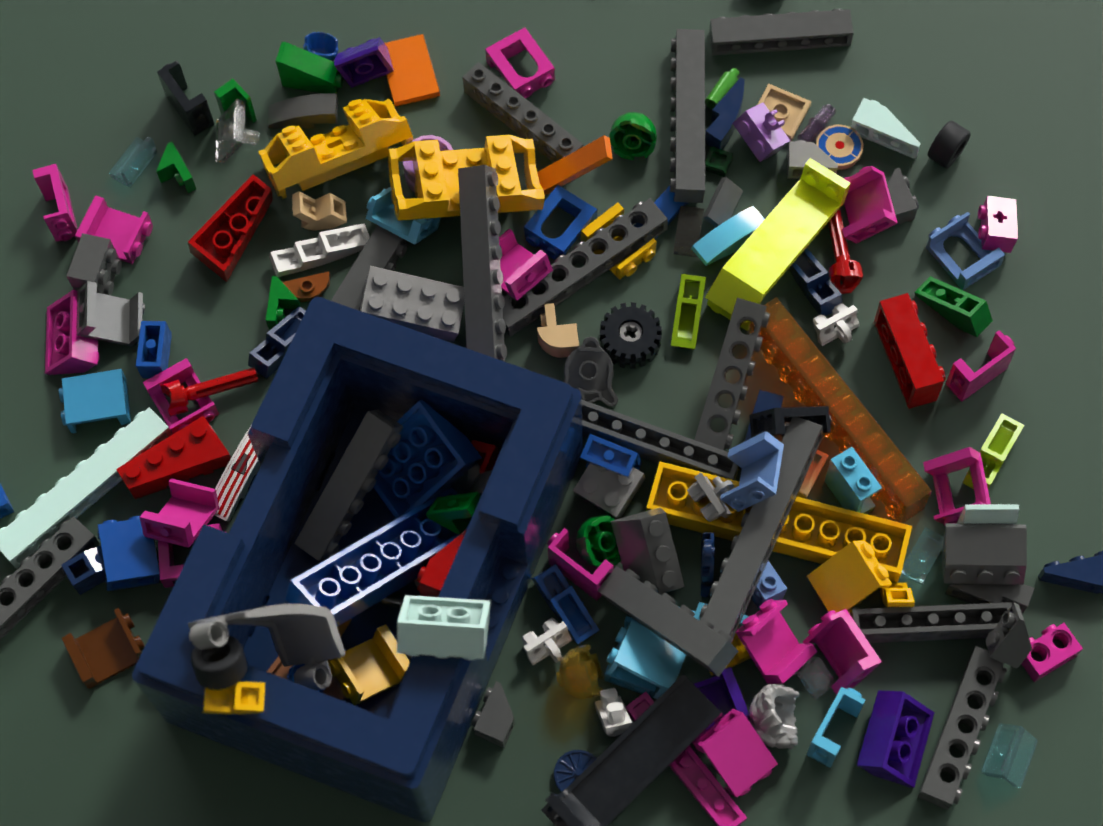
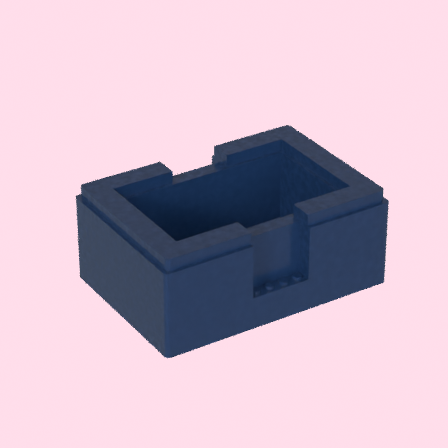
(336, 370)

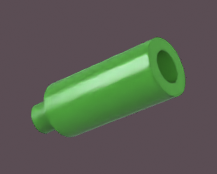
(724, 84)

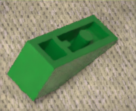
(955, 305)

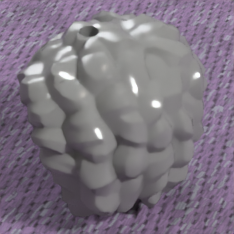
(774, 716)

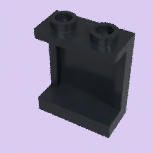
(194, 111)

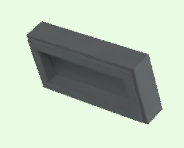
(723, 202)

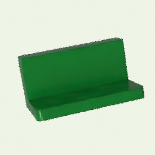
(229, 93)

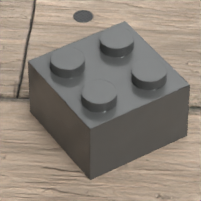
(94, 262)

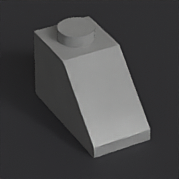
(800, 152)

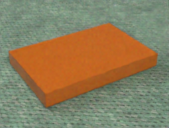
(413, 71)

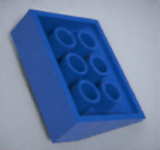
(424, 460)

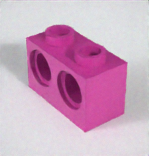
(1052, 656)

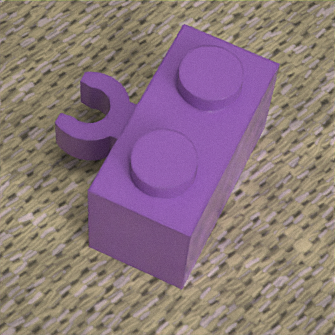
(761, 131)

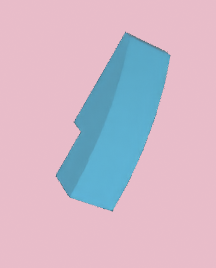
(728, 236)

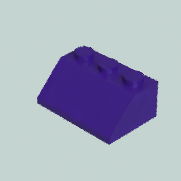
(896, 738)

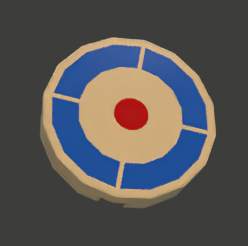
(841, 144)

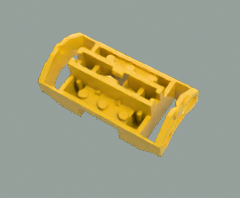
(327, 156)
(439, 182)

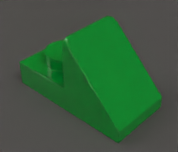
(173, 166)
(279, 300)
(454, 511)

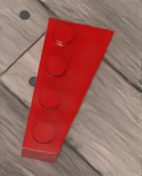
(230, 229)
(180, 457)

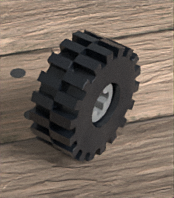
(628, 349)

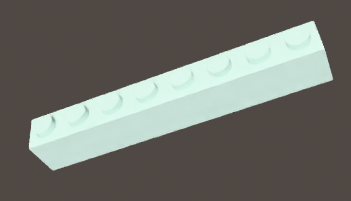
(81, 487)

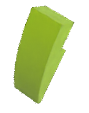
(688, 311)
(997, 448)

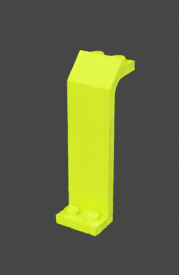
(779, 239)

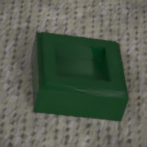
(718, 161)

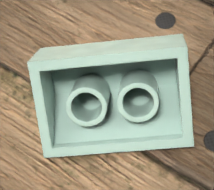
(443, 627)

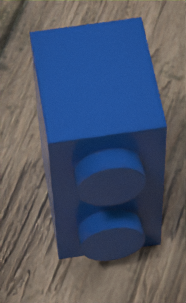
(153, 348)

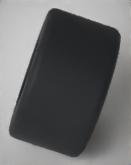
(948, 144)
(220, 666)

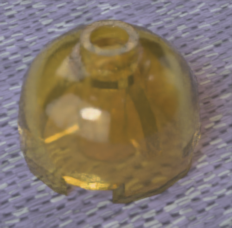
(580, 673)

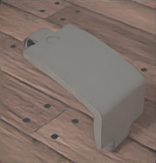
(298, 631)

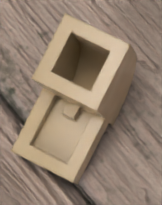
(319, 213)
(554, 338)

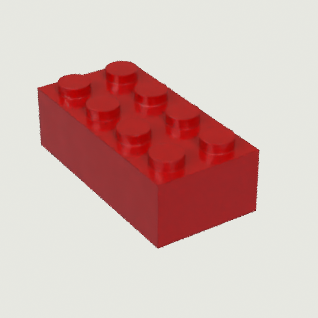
(909, 350)

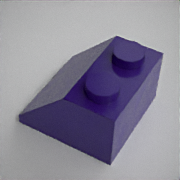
(364, 62)

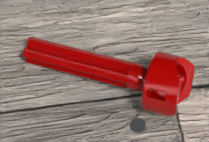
(844, 269)
(181, 396)

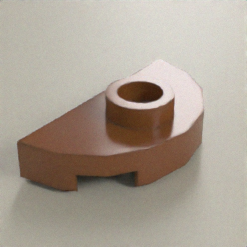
(309, 287)

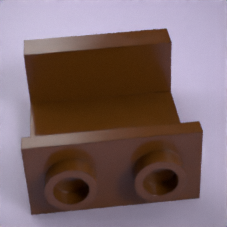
(105, 650)

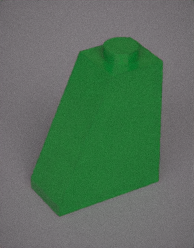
(307, 70)

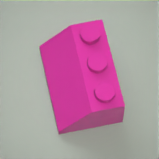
(64, 349)

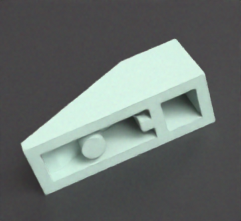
(882, 127)

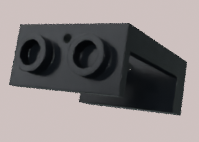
(774, 419)

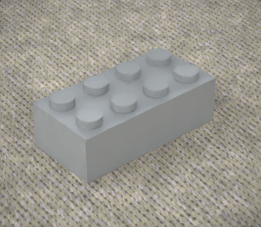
(414, 302)

